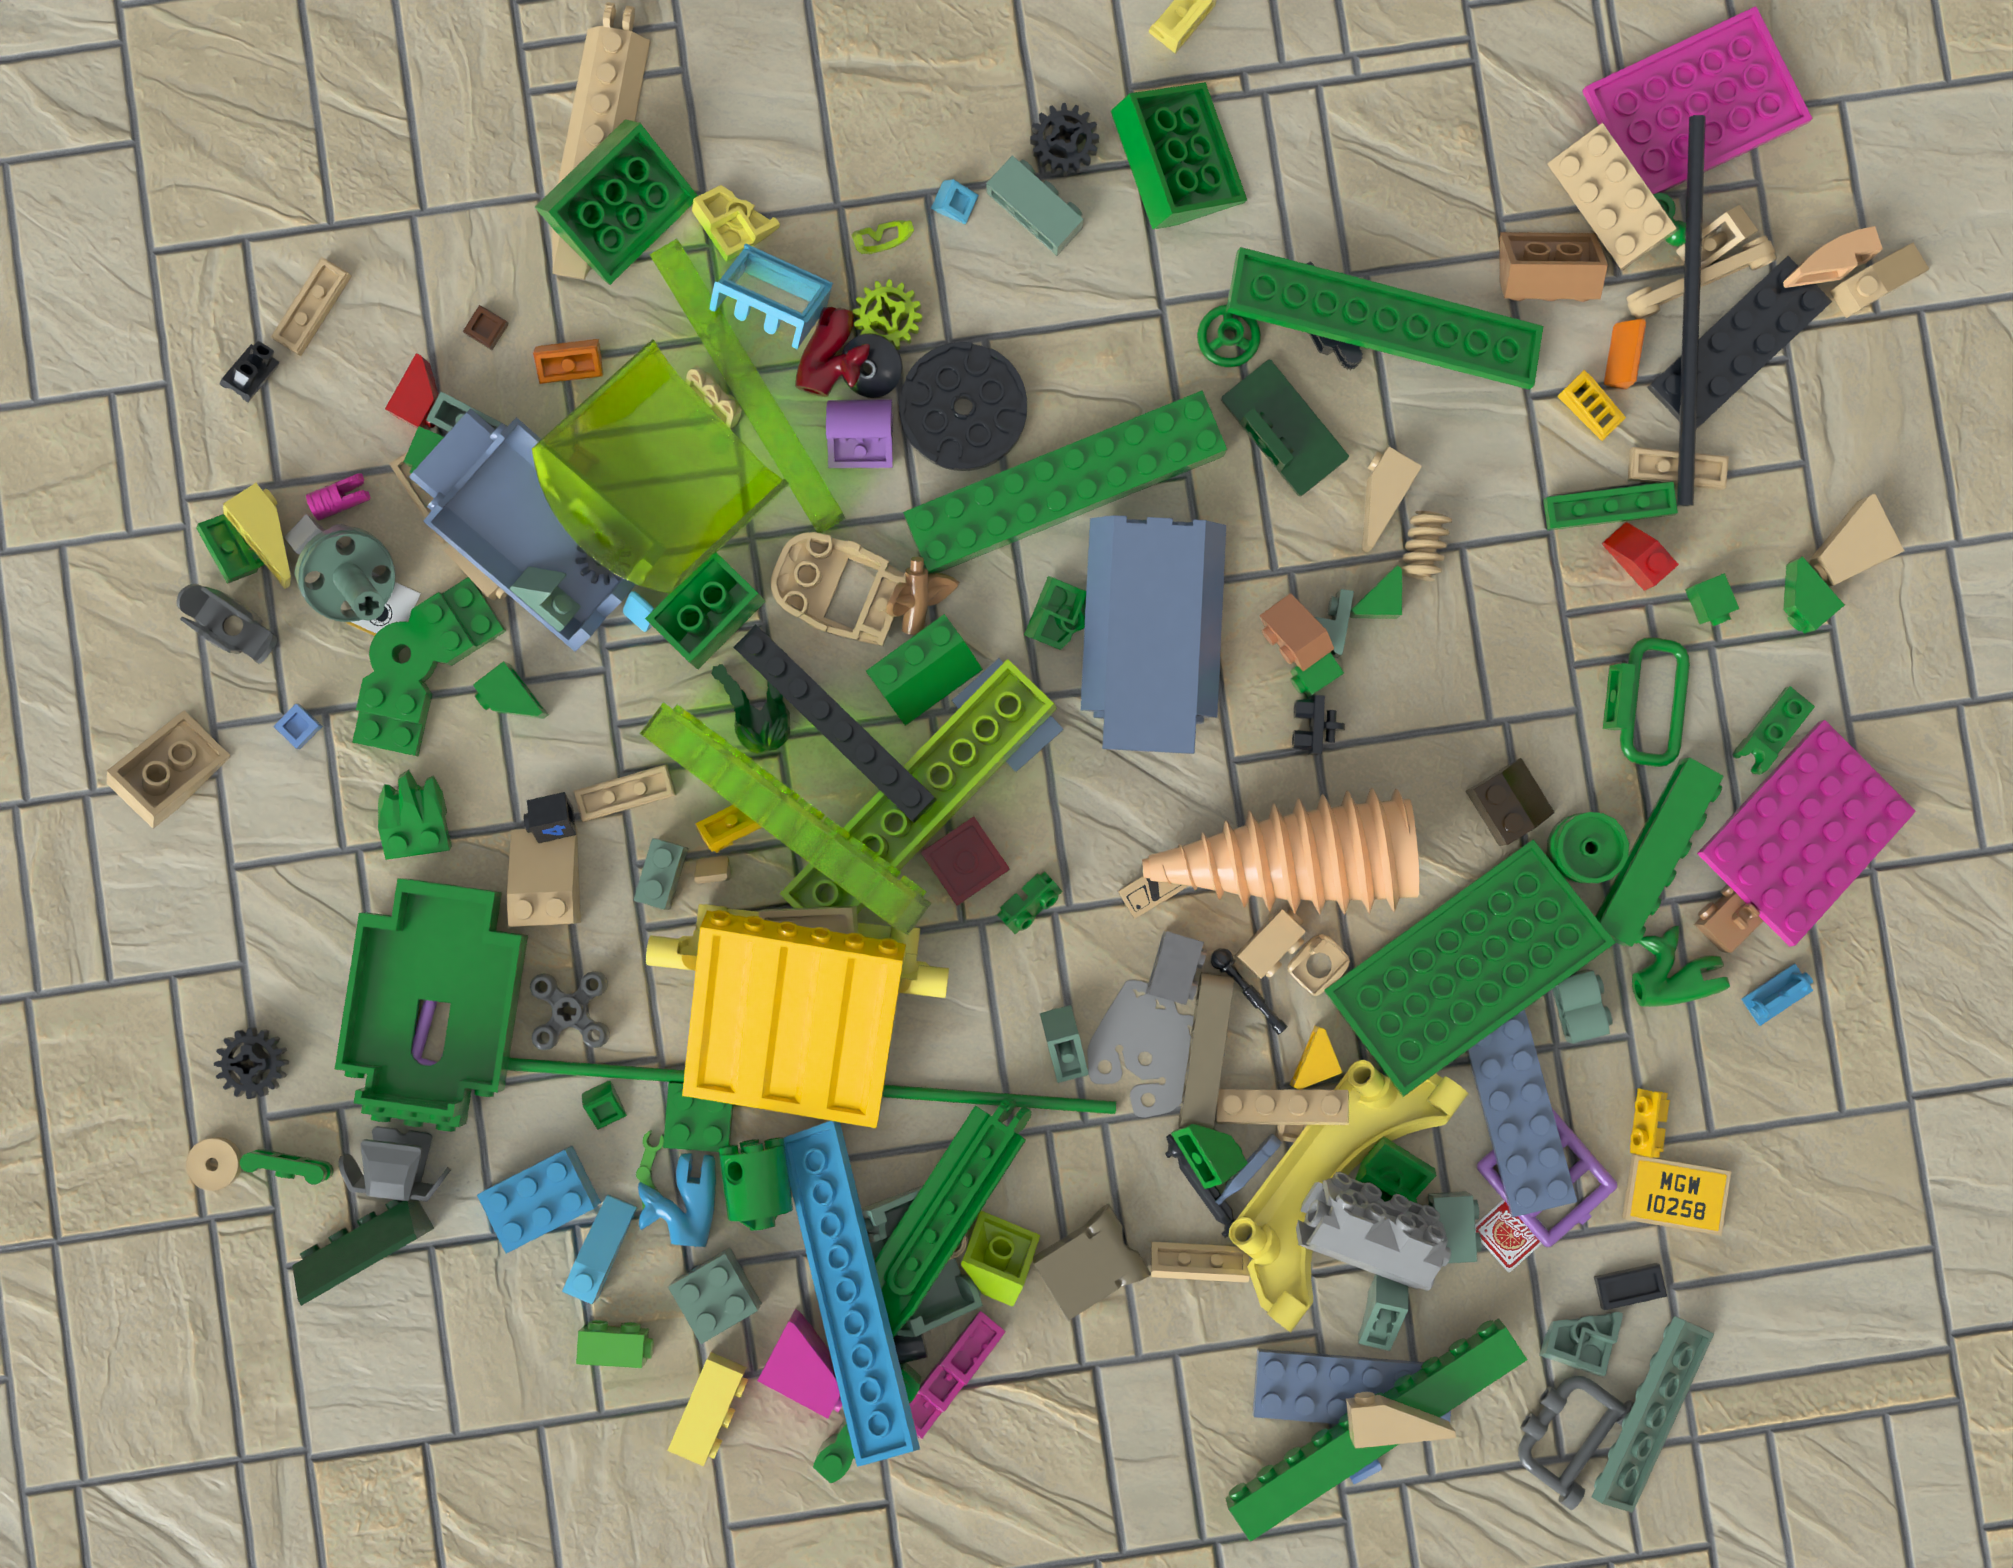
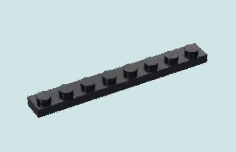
(835, 724)

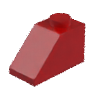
(415, 394)
(1640, 555)

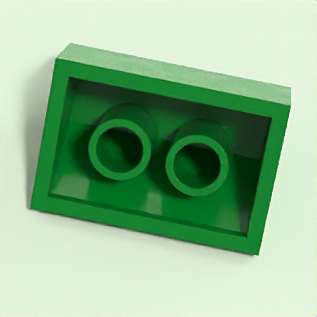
(705, 610)
(924, 670)

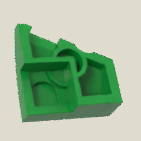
(1057, 614)

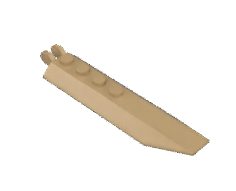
(603, 99)

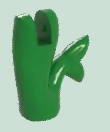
(1655, 989)

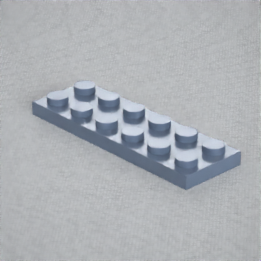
(1520, 1119)
(1317, 1385)

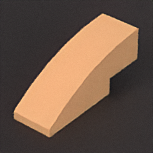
(1837, 258)

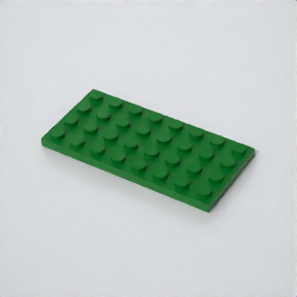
(1469, 967)

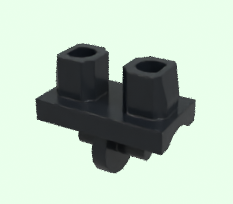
(250, 371)
(1313, 739)

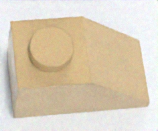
(1723, 236)

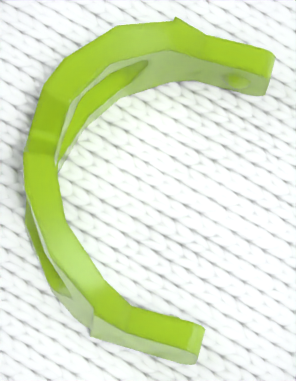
(905, 231)

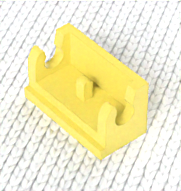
(1180, 22)

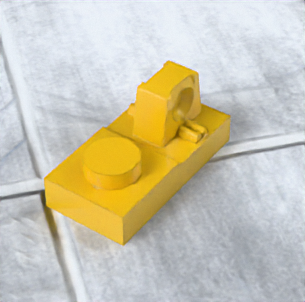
(725, 827)

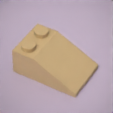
(166, 769)
(542, 881)

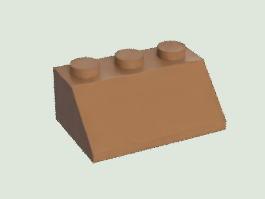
(1551, 266)

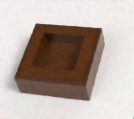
(485, 327)

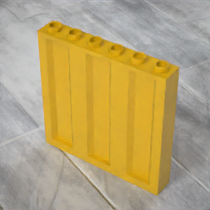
(792, 1018)

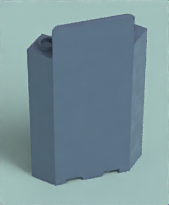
(501, 522)
(1153, 630)

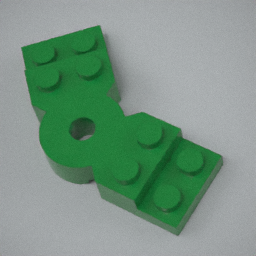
(440, 630)

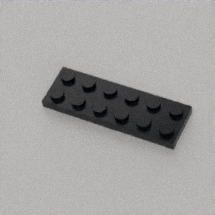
(1744, 341)

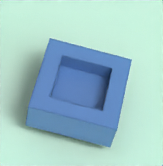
(298, 726)

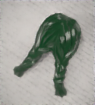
(756, 728)

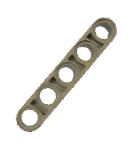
(1206, 1050)

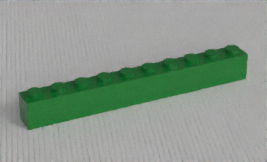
(1331, 1455)

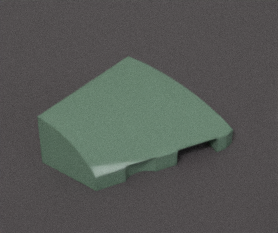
(1583, 1341)

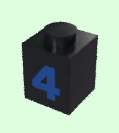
(550, 817)

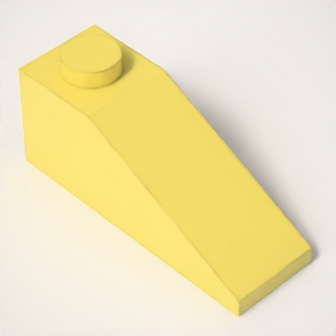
(258, 522)

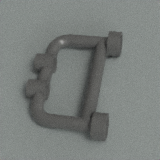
(1536, 1426)

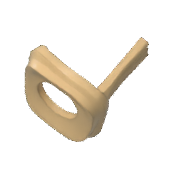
(1322, 944)

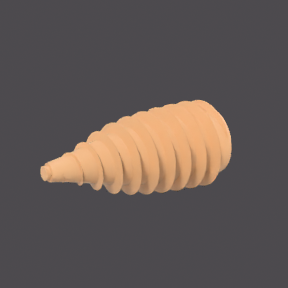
(1308, 855)

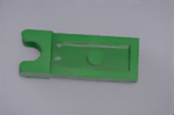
(1774, 729)

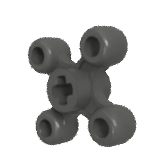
(561, 1020)

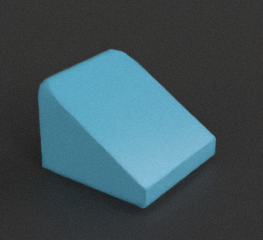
(954, 201)
(637, 610)

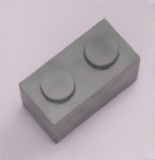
(1176, 968)

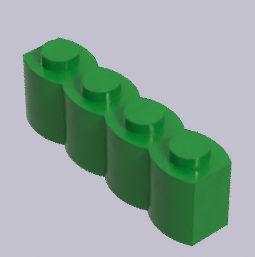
(837, 1452)

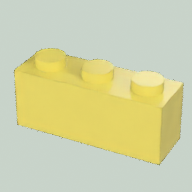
(708, 1409)

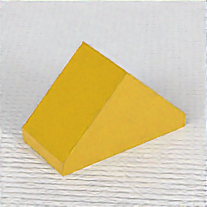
(1316, 1062)

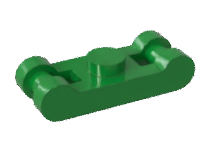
(287, 1165)

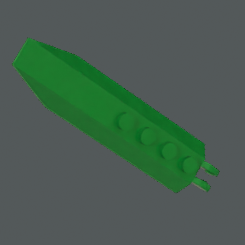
(947, 1208)

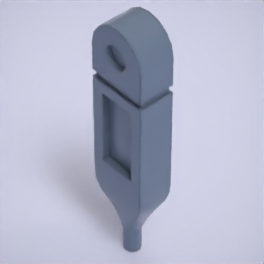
(1255, 1162)

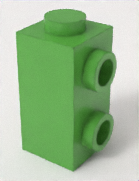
(614, 1345)

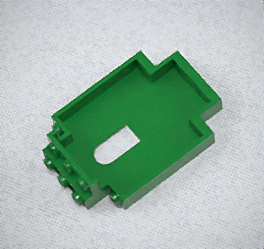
(440, 950)

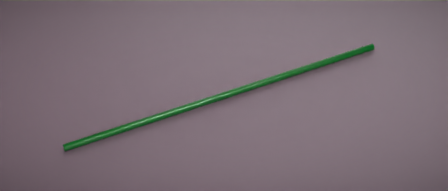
(890, 1091)

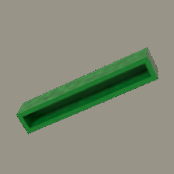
(1658, 850)

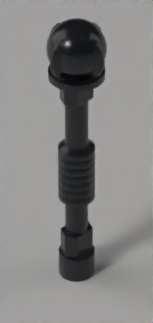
(1223, 960)

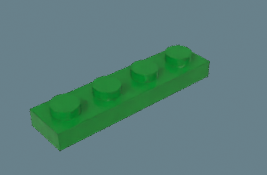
(1610, 506)

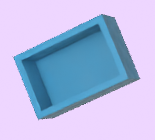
(539, 1199)

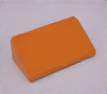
(1625, 353)
(568, 361)

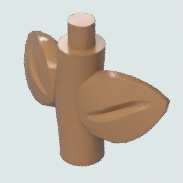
(917, 594)

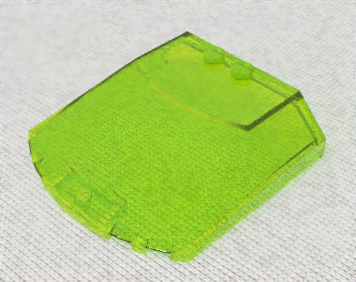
(650, 475)

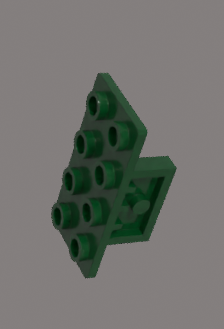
(1284, 427)

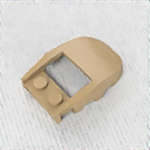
(809, 576)

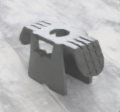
(212, 609)
(391, 1166)

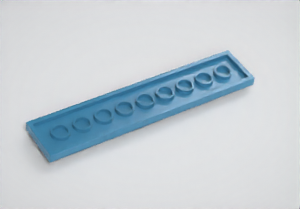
(849, 1295)

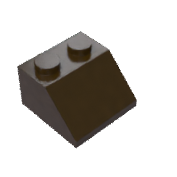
(1510, 802)

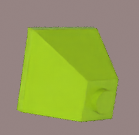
(999, 1257)

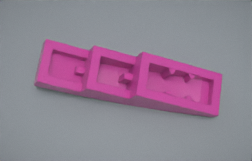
(954, 1371)

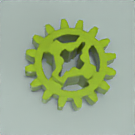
(898, 310)

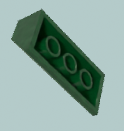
(360, 1248)

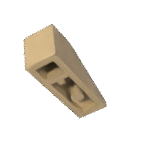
(1879, 280)
(1385, 489)
(1383, 1422)

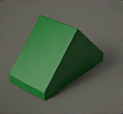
(1383, 600)

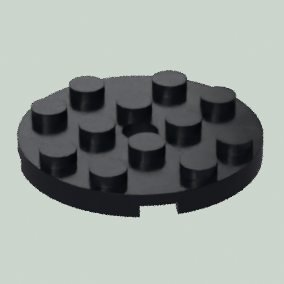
(967, 373)

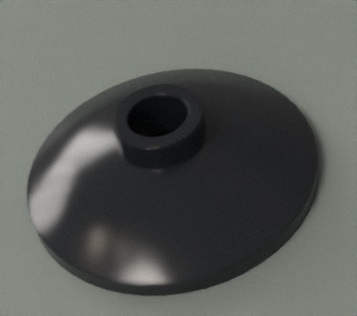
(885, 363)

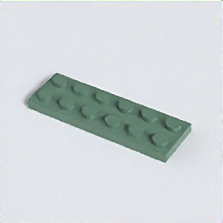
(1652, 1415)

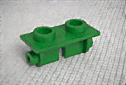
(1041, 894)

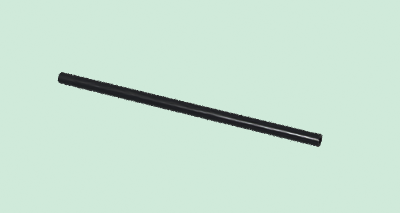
(1691, 310)

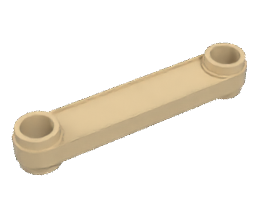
(1755, 254)

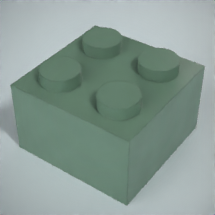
(715, 1295)

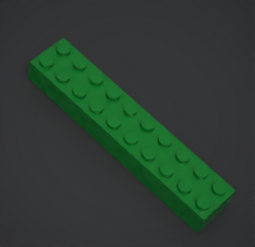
(1065, 483)

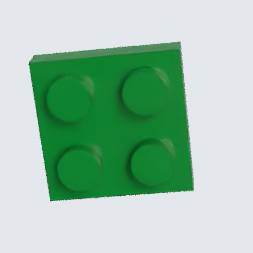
(696, 1122)

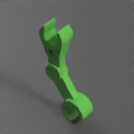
(644, 1171)

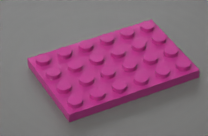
(1720, 73)
(1806, 832)

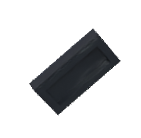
(1630, 1286)

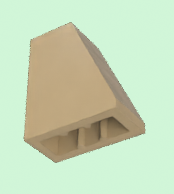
(1856, 543)

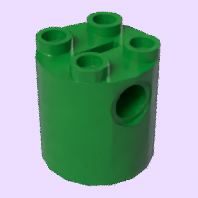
(756, 1182)

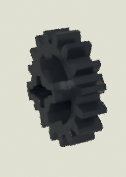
(1061, 127)
(249, 1075)

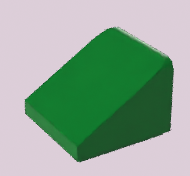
(603, 1105)

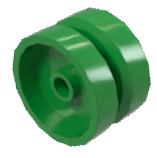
(1607, 847)

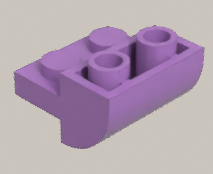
(859, 433)

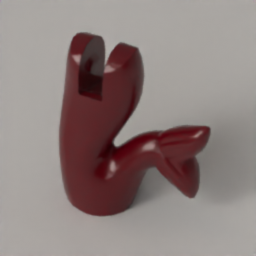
(816, 371)

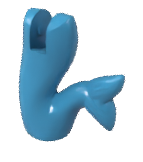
(698, 1197)

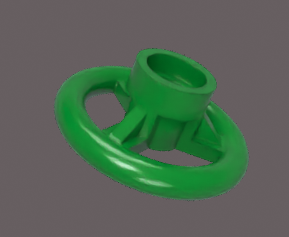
(1233, 325)

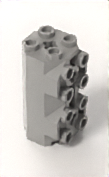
(1378, 1236)

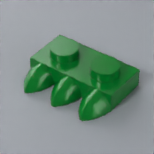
(228, 549)

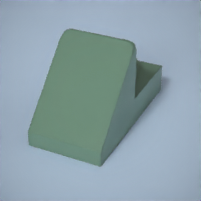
(541, 593)
(1339, 609)

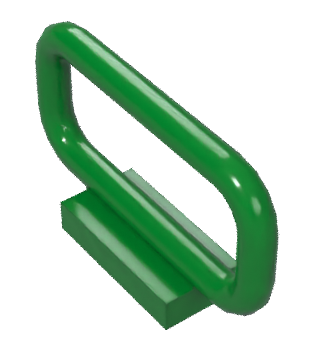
(1623, 698)

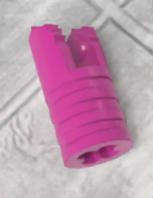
(333, 500)

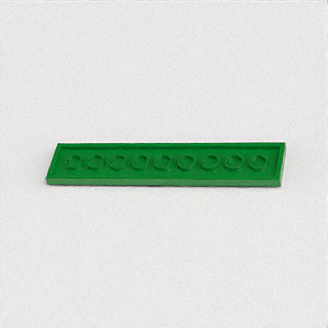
(1384, 318)

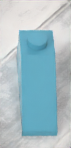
(599, 1250)

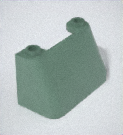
(951, 1293)

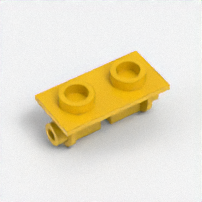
(1646, 1136)

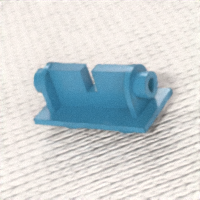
(1778, 994)

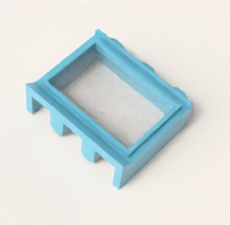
(774, 288)

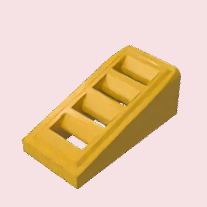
(1575, 405)

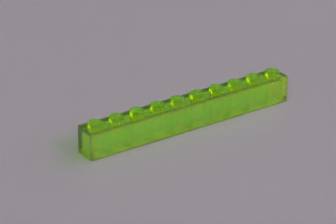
(747, 387)

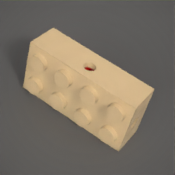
(1612, 196)

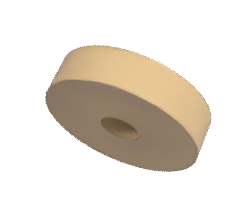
(199, 1166)

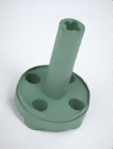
(346, 574)

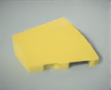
(731, 221)

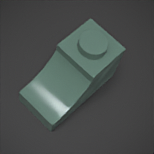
(1384, 1313)

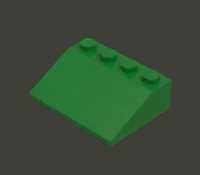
(1178, 154)
(617, 200)

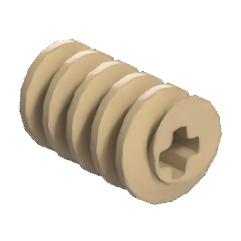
(1425, 545)

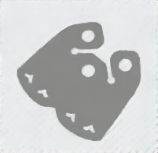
(1138, 1029)

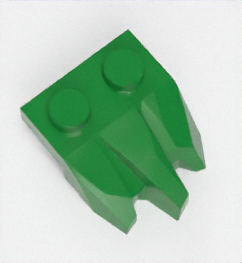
(412, 818)
(1395, 1171)

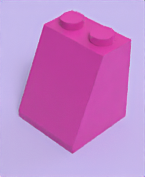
(803, 1368)

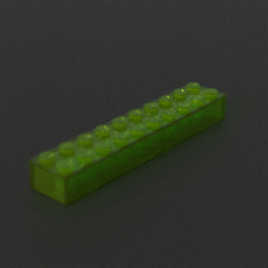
(792, 822)

